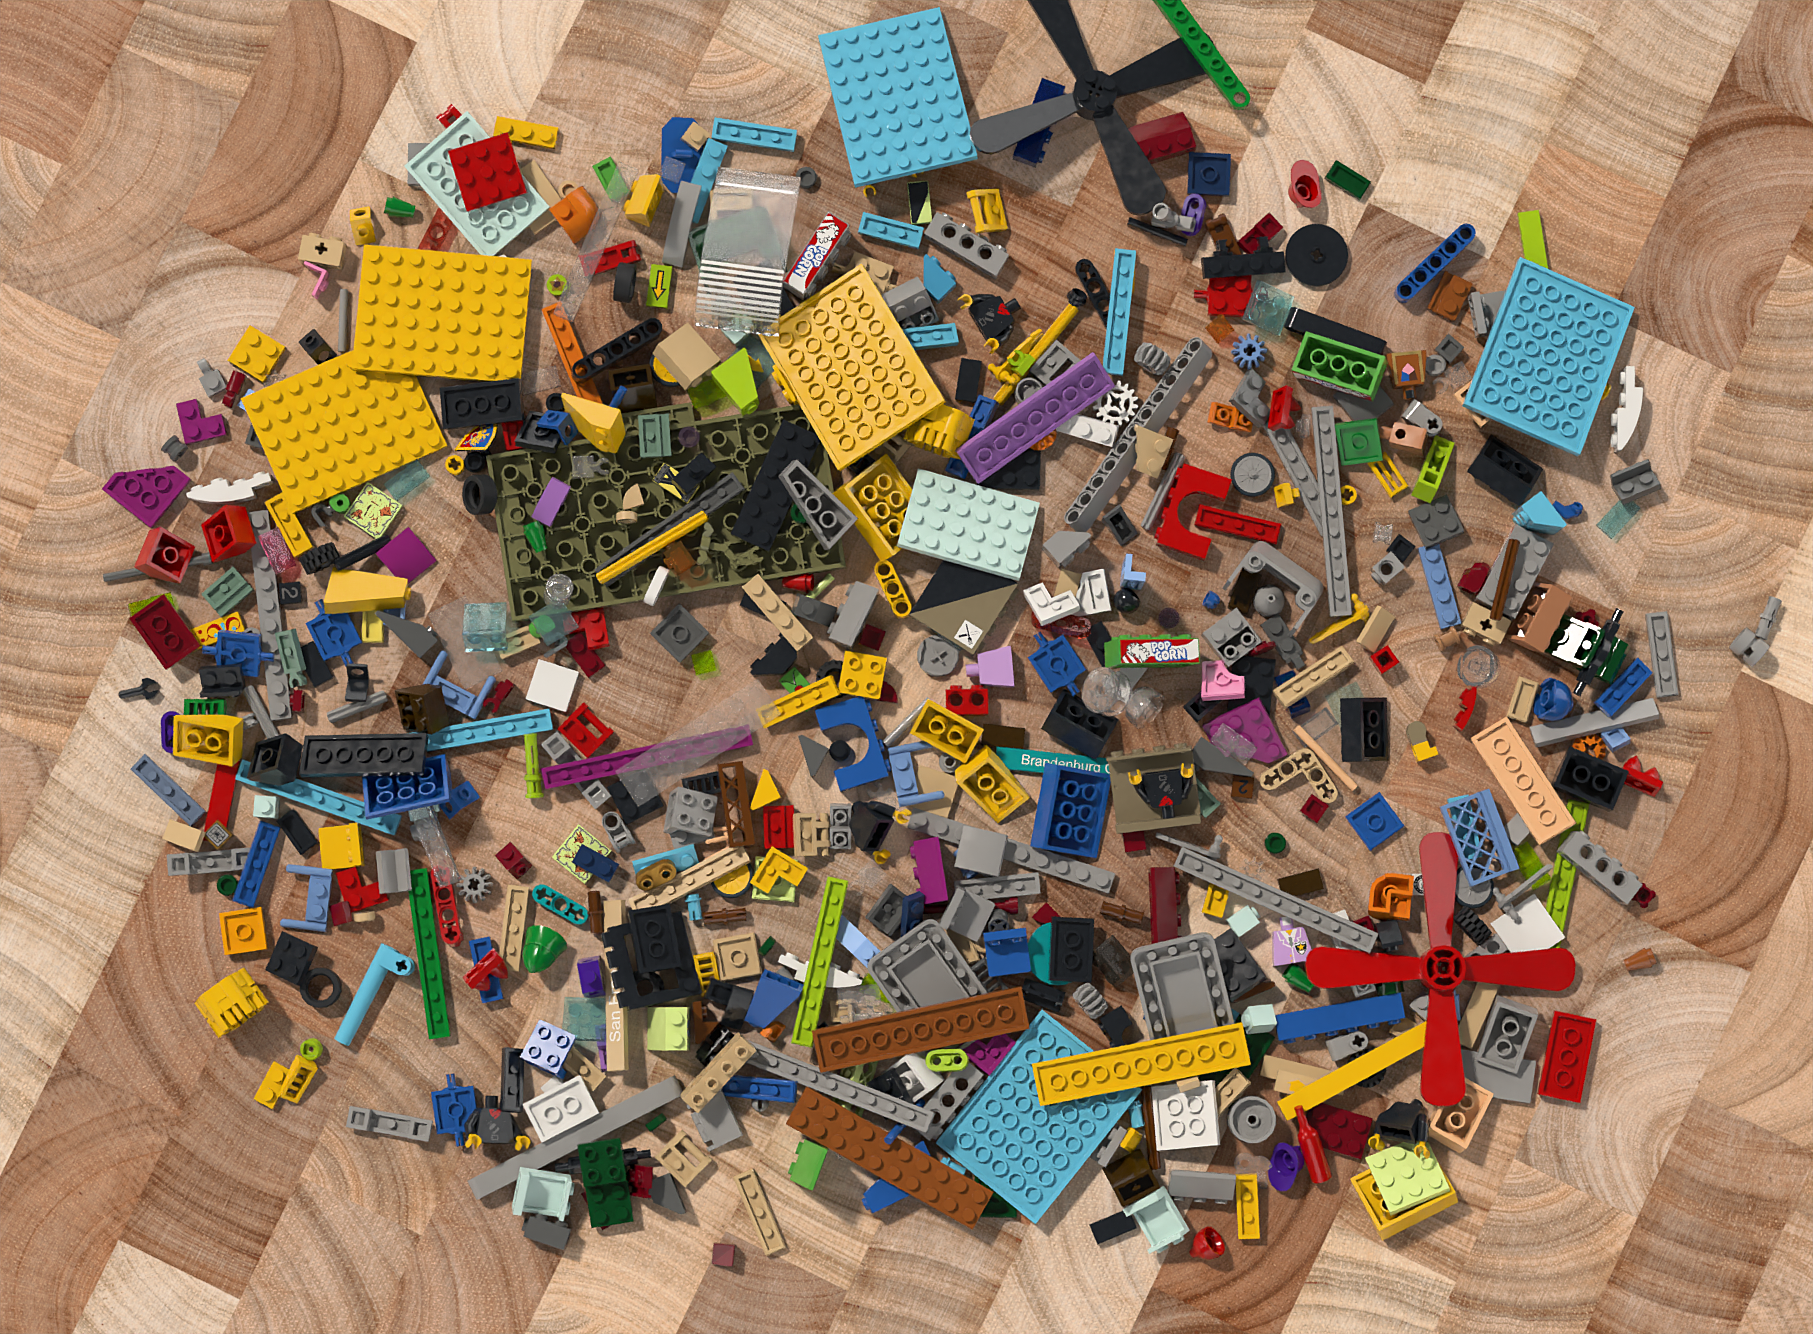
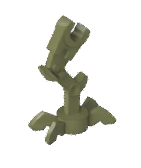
(744, 559)

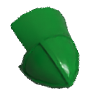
(542, 948)

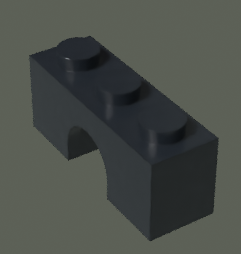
(1114, 1025)

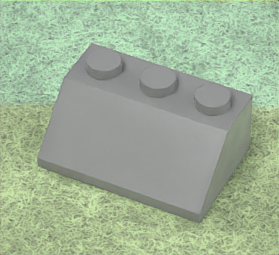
(853, 614)
(1201, 1185)

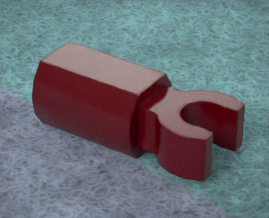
(233, 388)

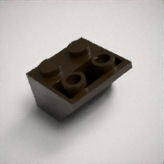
(639, 386)
(422, 708)
(1131, 1177)

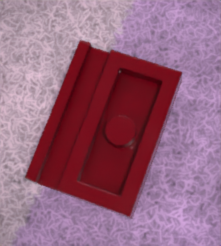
(640, 1179)

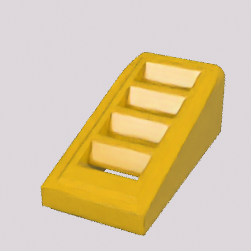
(704, 956)
(304, 1081)
(1131, 1139)

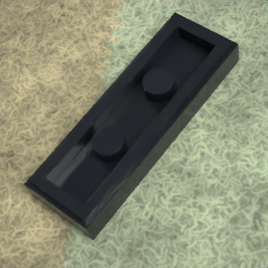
(512, 1080)

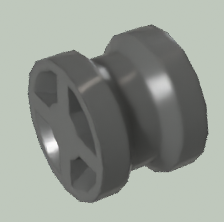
(174, 448)
(994, 923)

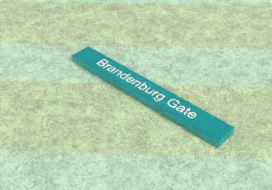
(1035, 760)

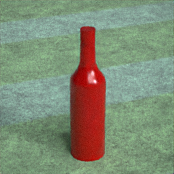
(1312, 1149)

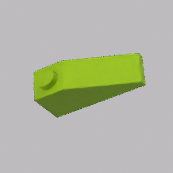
(1432, 469)

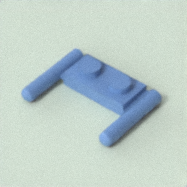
(456, 696)
(904, 775)
(317, 900)

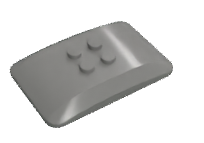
(924, 971)
(1181, 986)

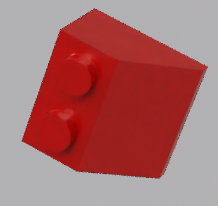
(228, 533)
(164, 555)

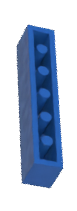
(1339, 1016)

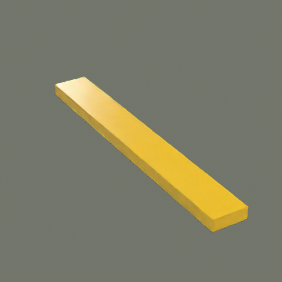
(1354, 1071)

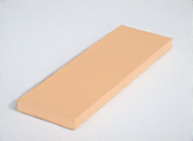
(1523, 781)

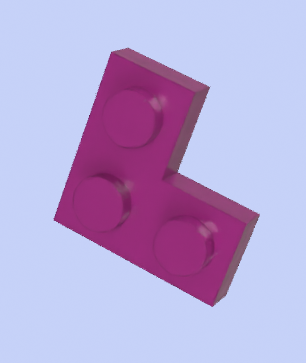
(196, 428)
(989, 1056)

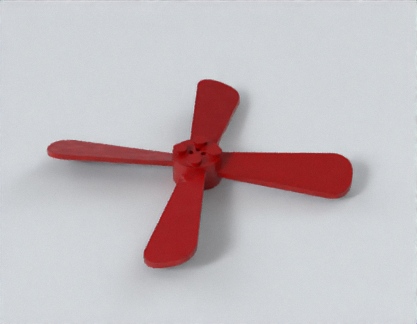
(1442, 1064)

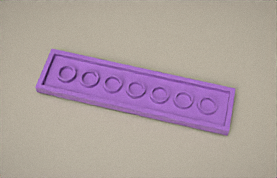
(1035, 418)

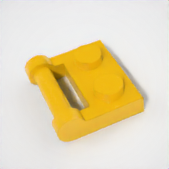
(992, 210)

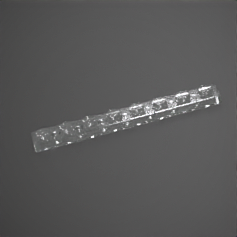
(595, 242)

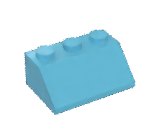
(1539, 516)

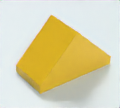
(765, 793)

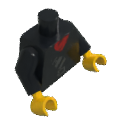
(991, 317)
(1164, 788)
(871, 825)
(1404, 1124)
(493, 1127)

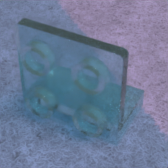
(485, 627)

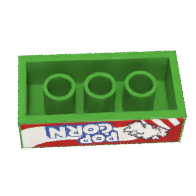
(1339, 366)
(1152, 651)

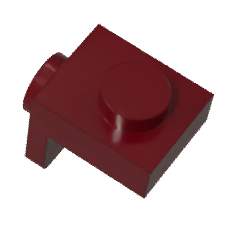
(513, 860)

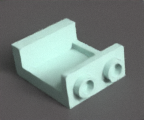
(542, 1193)
(1158, 1219)

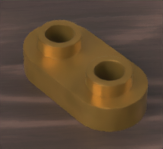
(655, 874)

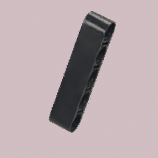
(1301, 321)
(609, 357)

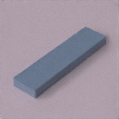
(168, 790)

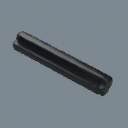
(361, 553)

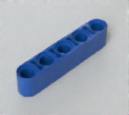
(1442, 256)

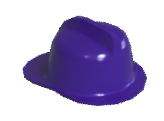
(1286, 1164)

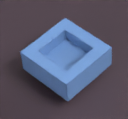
(1615, 738)

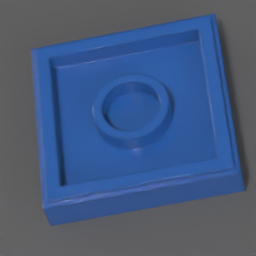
(1374, 821)

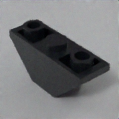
(777, 660)

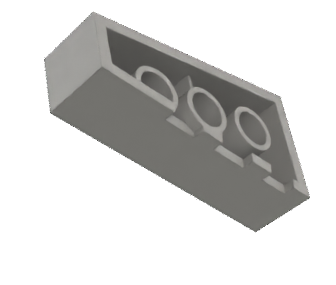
(820, 508)

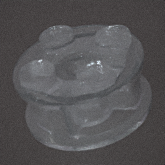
(1106, 691)

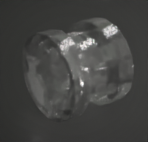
(1382, 533)

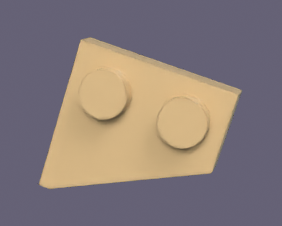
(1151, 450)

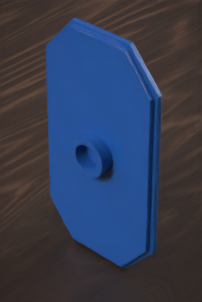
(677, 149)

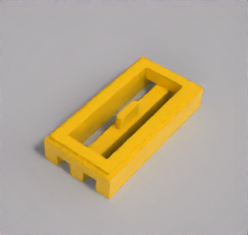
(1396, 489)

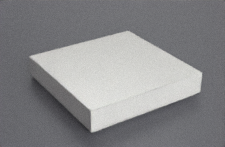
(552, 685)

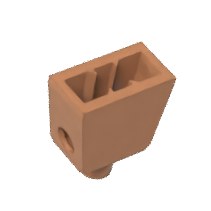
(1413, 442)

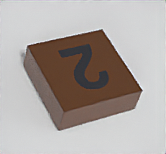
(1242, 787)

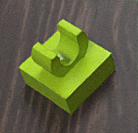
(1022, 364)

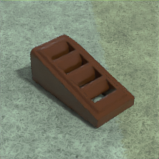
(1264, 986)

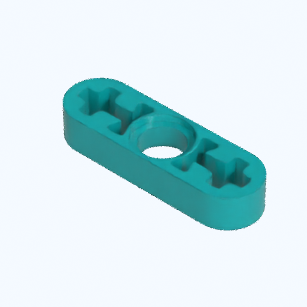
(544, 901)

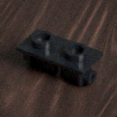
(1042, 995)
(707, 1052)

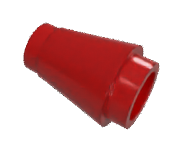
(800, 582)

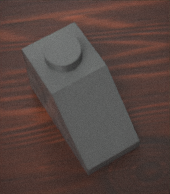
(813, 610)
(665, 1193)

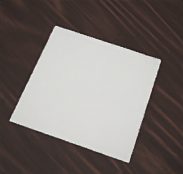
(1531, 930)

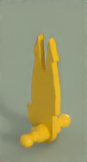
(1004, 372)
(1360, 612)

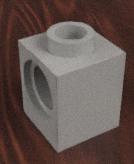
(1390, 560)

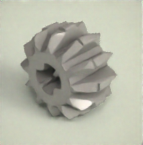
(1152, 358)
(481, 886)
(1090, 1000)

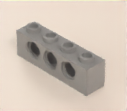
(954, 245)
(1571, 851)
(974, 1080)

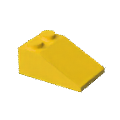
(645, 199)
(596, 422)
(208, 738)
(991, 784)

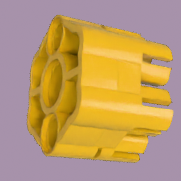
(942, 429)
(229, 999)

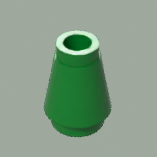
(398, 208)
(535, 534)
(1297, 977)

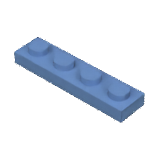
(1439, 586)

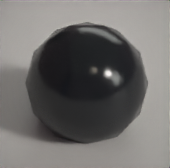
(1126, 601)

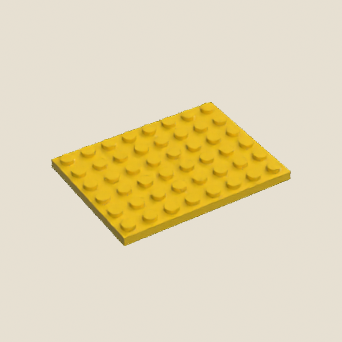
(441, 314)
(852, 368)
(340, 428)

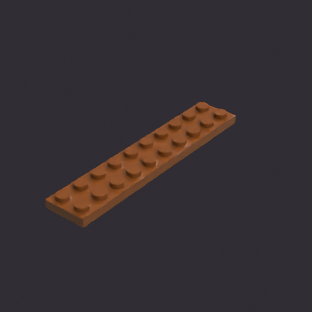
(920, 1029)
(894, 1162)

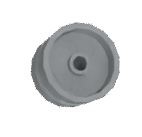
(1238, 1119)

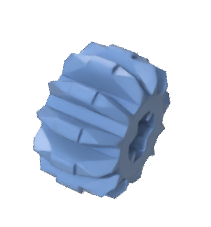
(1255, 356)

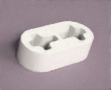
(656, 586)

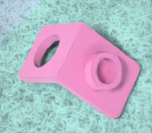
(322, 282)

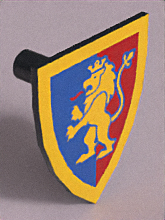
(479, 439)

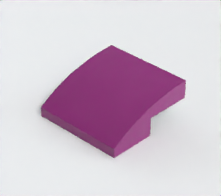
(406, 556)

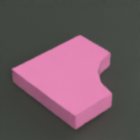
(1219, 683)

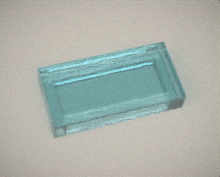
(1617, 518)

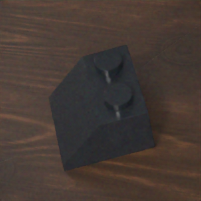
(275, 760)

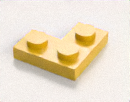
(776, 865)

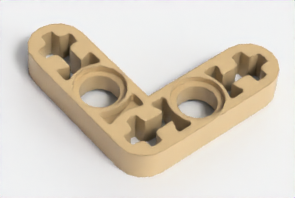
(1307, 768)

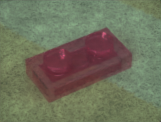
(277, 550)

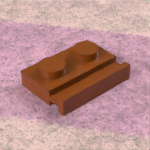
(1449, 296)

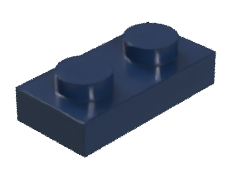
(595, 863)
(912, 911)

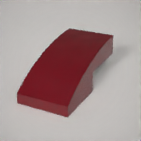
(1266, 226)

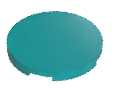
(1039, 954)

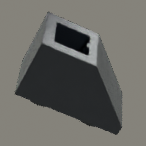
(1388, 935)

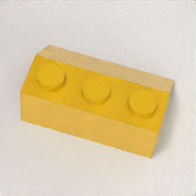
(946, 731)

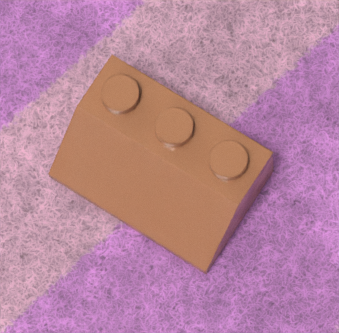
(1538, 617)

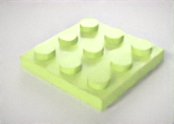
(1405, 1178)

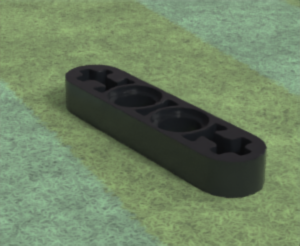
(1095, 298)

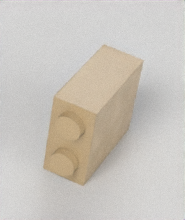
(686, 357)

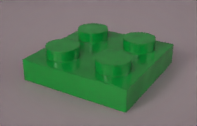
(1359, 441)

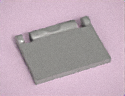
(716, 1122)

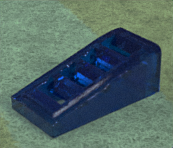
(1299, 710)

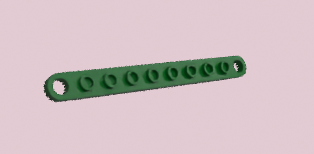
(1204, 51)

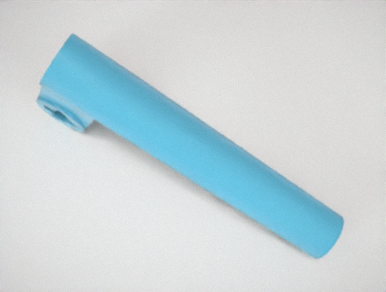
(384, 960)

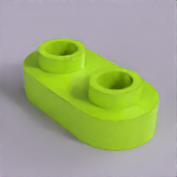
(948, 1059)

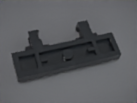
(1226, 264)

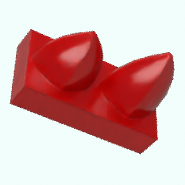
(1281, 405)
(1646, 782)
(490, 963)

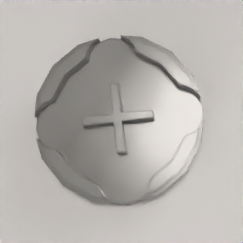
(937, 656)

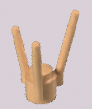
(737, 837)

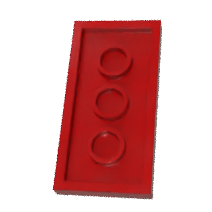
(1566, 1056)

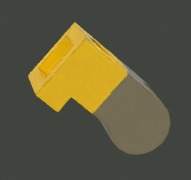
(1418, 741)

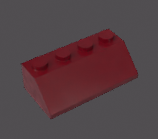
(1164, 137)
(1164, 903)

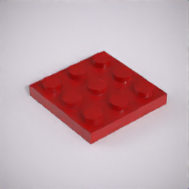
(487, 172)

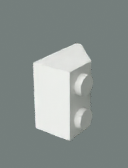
(916, 1075)

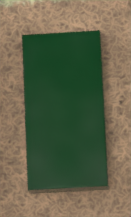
(1347, 180)

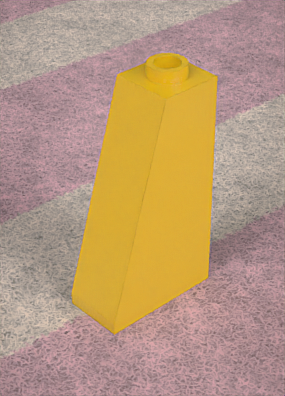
(364, 591)

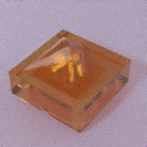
(1219, 328)

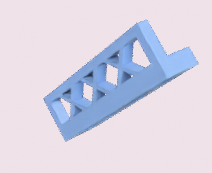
(1129, 578)

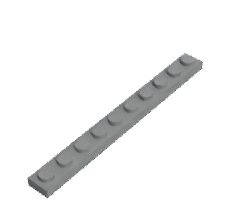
(1331, 511)
(269, 619)
(1018, 852)
(1276, 899)
(841, 1088)

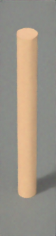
(1325, 757)

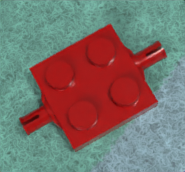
(1227, 296)

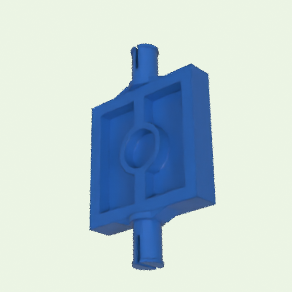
(333, 634)
(239, 648)
(1056, 663)
(452, 1108)

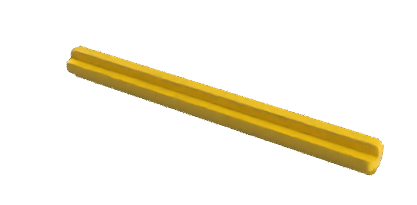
(1038, 350)
(652, 547)

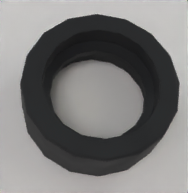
(624, 282)
(488, 493)
(337, 988)

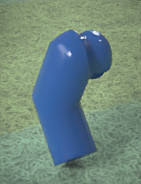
(1568, 511)

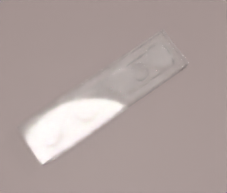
(435, 846)

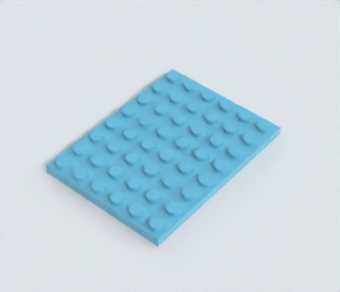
(897, 97)
(1548, 356)
(1025, 1147)

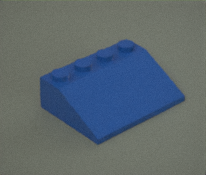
(403, 793)
(1070, 810)

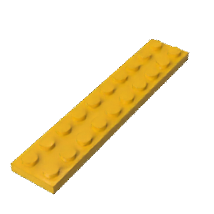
(1141, 1064)

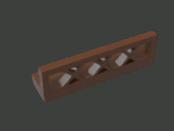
(743, 804)

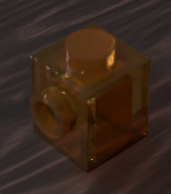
(678, 557)

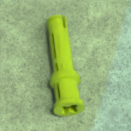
(532, 777)

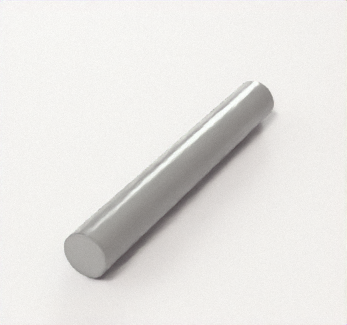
(343, 314)
(904, 724)

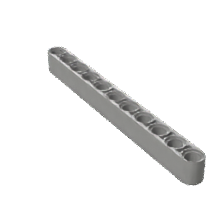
(1150, 416)
(568, 1140)

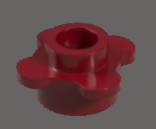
(1590, 614)
(1649, 895)

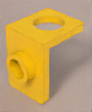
(362, 226)

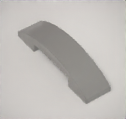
(681, 223)
(563, 753)
(206, 862)
(389, 1123)

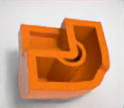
(575, 213)
(1391, 897)

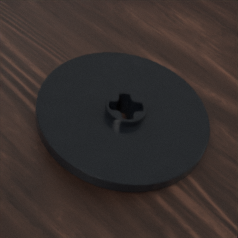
(1302, 263)

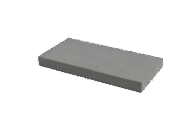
(1499, 1081)

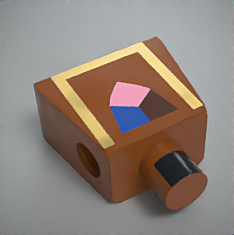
(1407, 371)

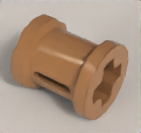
(1447, 639)

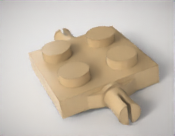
(878, 271)

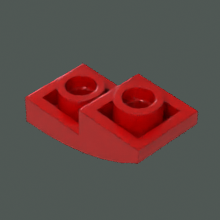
(1467, 702)

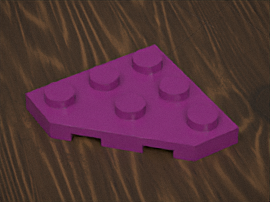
(147, 491)
(1255, 726)

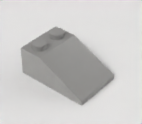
(1507, 1034)

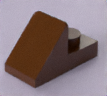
(701, 1028)

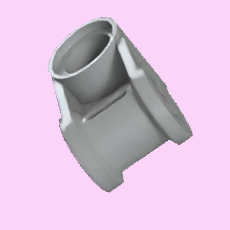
(1419, 415)
(618, 832)
(1342, 1045)

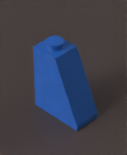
(771, 998)

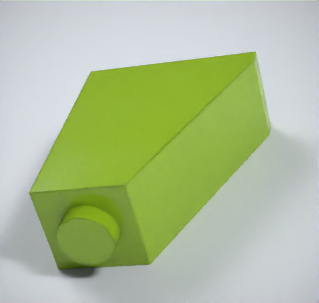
(737, 382)

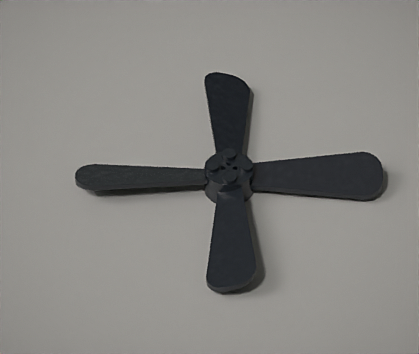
(1133, 174)

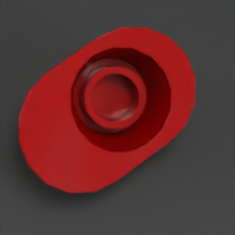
(1304, 185)

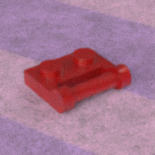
(580, 735)

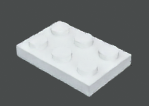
(561, 1108)

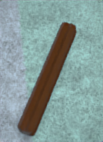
(1504, 579)
(1147, 1105)

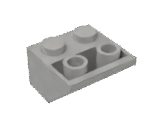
(911, 304)
(1064, 545)
(1231, 637)

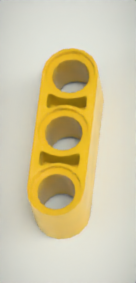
(887, 580)

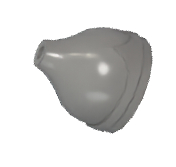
(1268, 600)

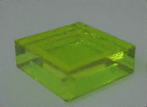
(703, 662)

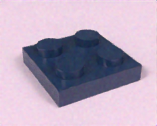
(1209, 174)

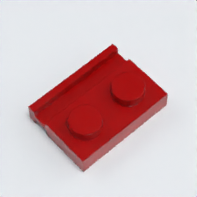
(778, 826)

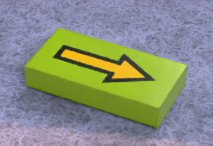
(659, 286)

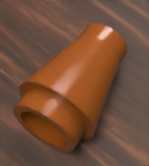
(1640, 960)

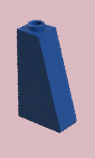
(884, 1193)

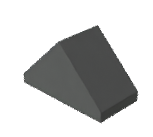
(1119, 525)
(813, 753)

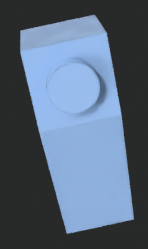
(855, 941)

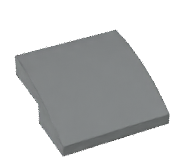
(981, 851)

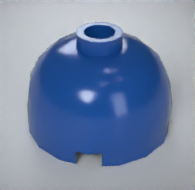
(1553, 701)

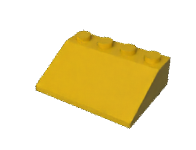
(879, 502)
(1387, 1224)

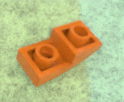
(1228, 417)

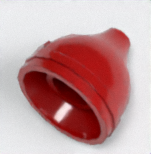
(1207, 1244)

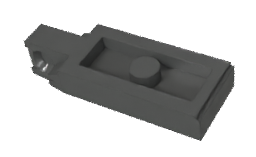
(1285, 645)

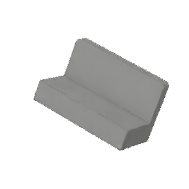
(393, 871)

